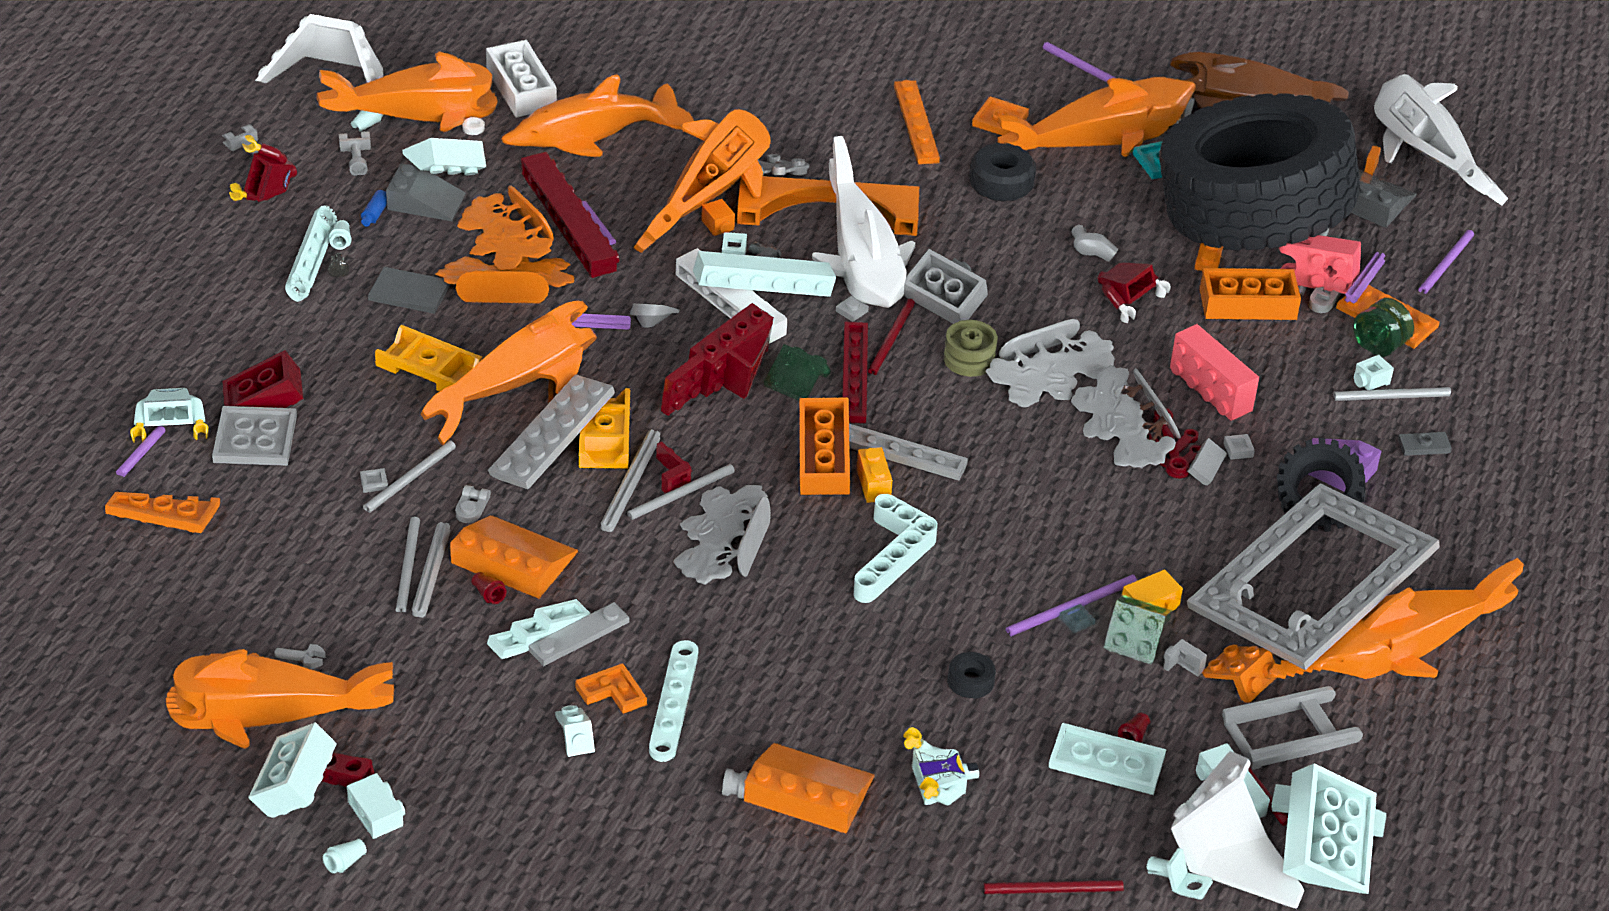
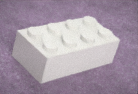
(520, 77)

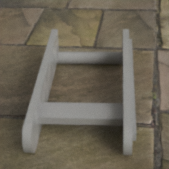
(1306, 700)

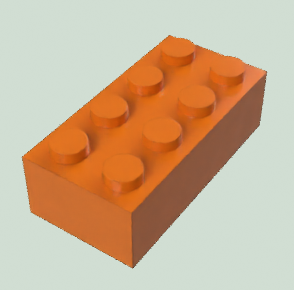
(1250, 294)
(824, 446)

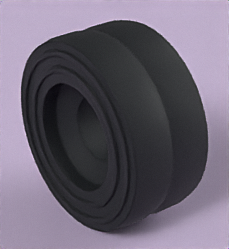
(971, 663)

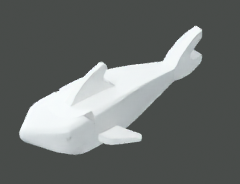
(1425, 124)
(866, 245)

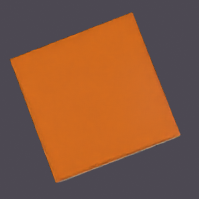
(1372, 160)

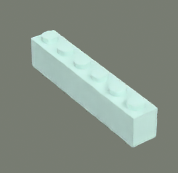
(764, 273)

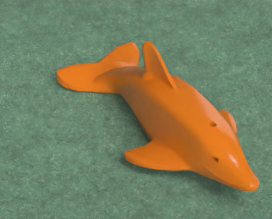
(585, 118)

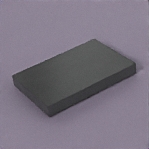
(408, 290)

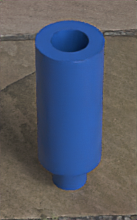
(374, 208)

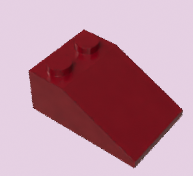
(267, 384)

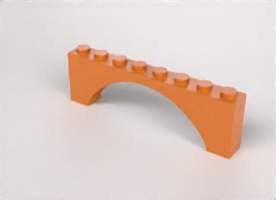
(895, 202)

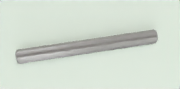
(630, 481)

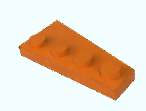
(164, 510)

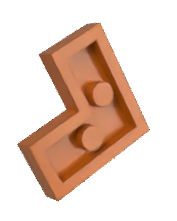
(613, 683)

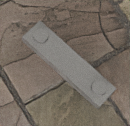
(578, 634)

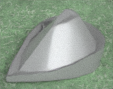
(651, 314)

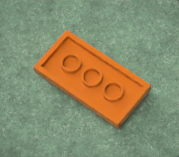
(1423, 323)

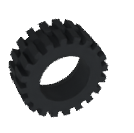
(1316, 458)

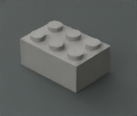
(945, 287)

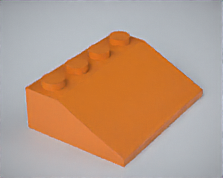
(510, 555)
(807, 787)

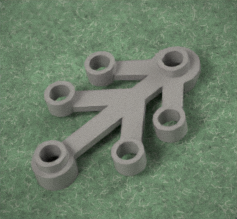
(781, 167)

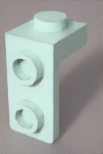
(576, 730)

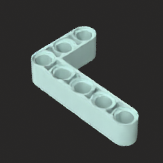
(916, 536)

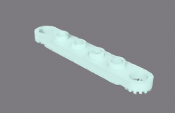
(310, 254)
(673, 701)

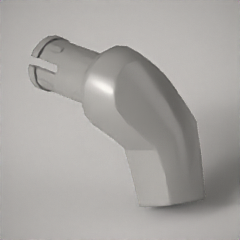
(1093, 243)

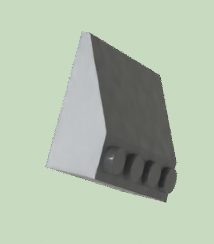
(1380, 200)

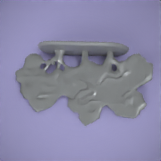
(1049, 370)
(719, 527)

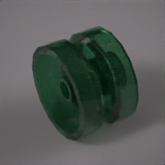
(1383, 327)

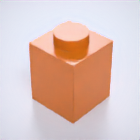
(718, 217)

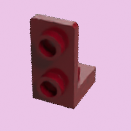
(679, 470)

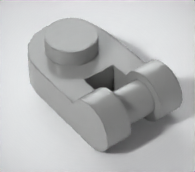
(1322, 300)
(471, 511)

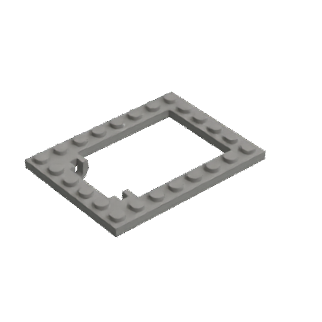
(1222, 600)

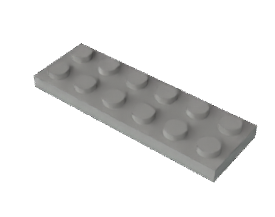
(551, 431)

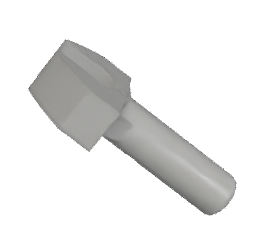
(303, 656)

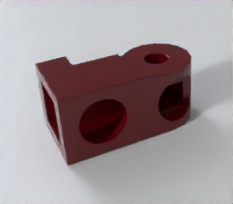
(347, 769)

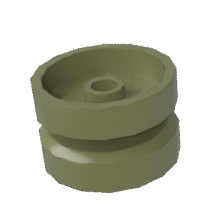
(970, 347)

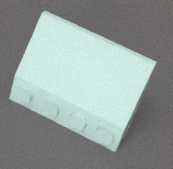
(1329, 830)

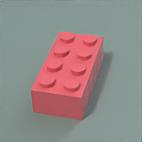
(1214, 372)

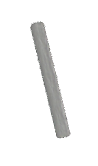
(431, 570)

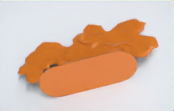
(504, 235)
(524, 284)

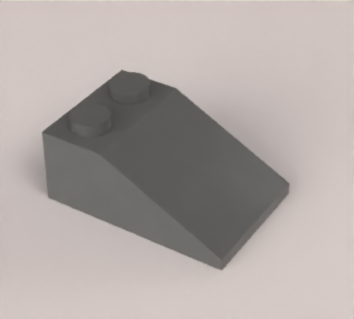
(423, 194)

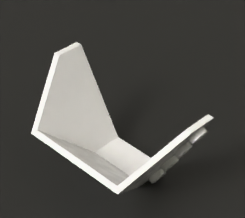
(325, 40)
(1227, 840)

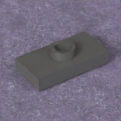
(1424, 443)

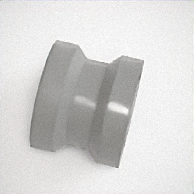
(734, 783)

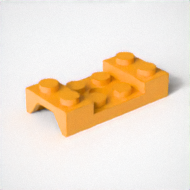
(412, 352)
(607, 444)

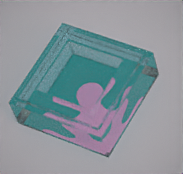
(1077, 618)

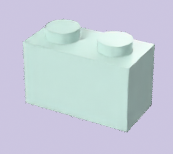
(375, 805)

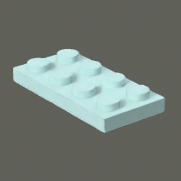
(1107, 758)

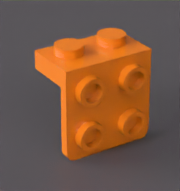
(1244, 665)

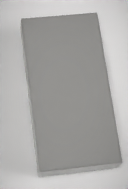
(1207, 462)

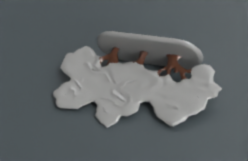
(1122, 417)

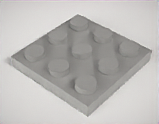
(254, 435)

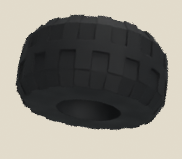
(1002, 172)

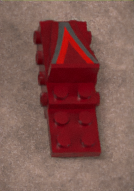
(722, 358)

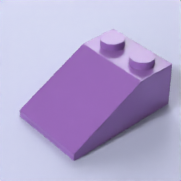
(1367, 455)

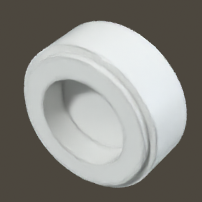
(473, 126)

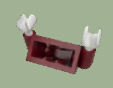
(1129, 282)

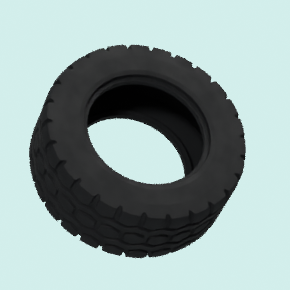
(1260, 171)

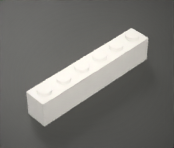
(729, 300)

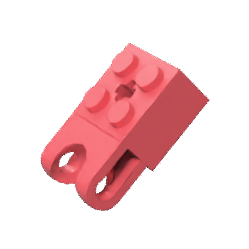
(1324, 262)

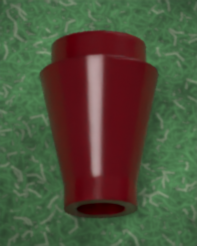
(491, 589)
(1134, 728)

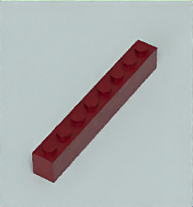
(569, 214)

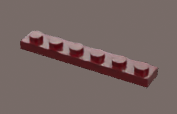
(855, 370)

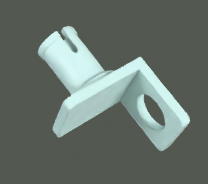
(1178, 874)

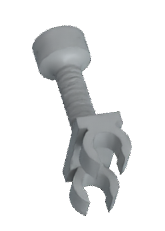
(235, 142)
(355, 145)

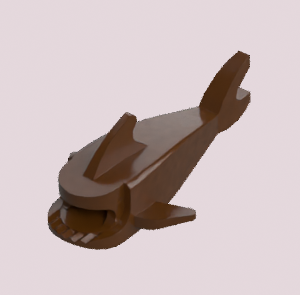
(1229, 77)

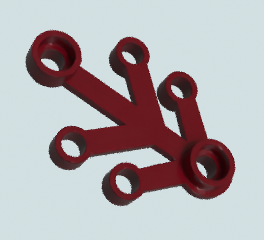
(1176, 465)

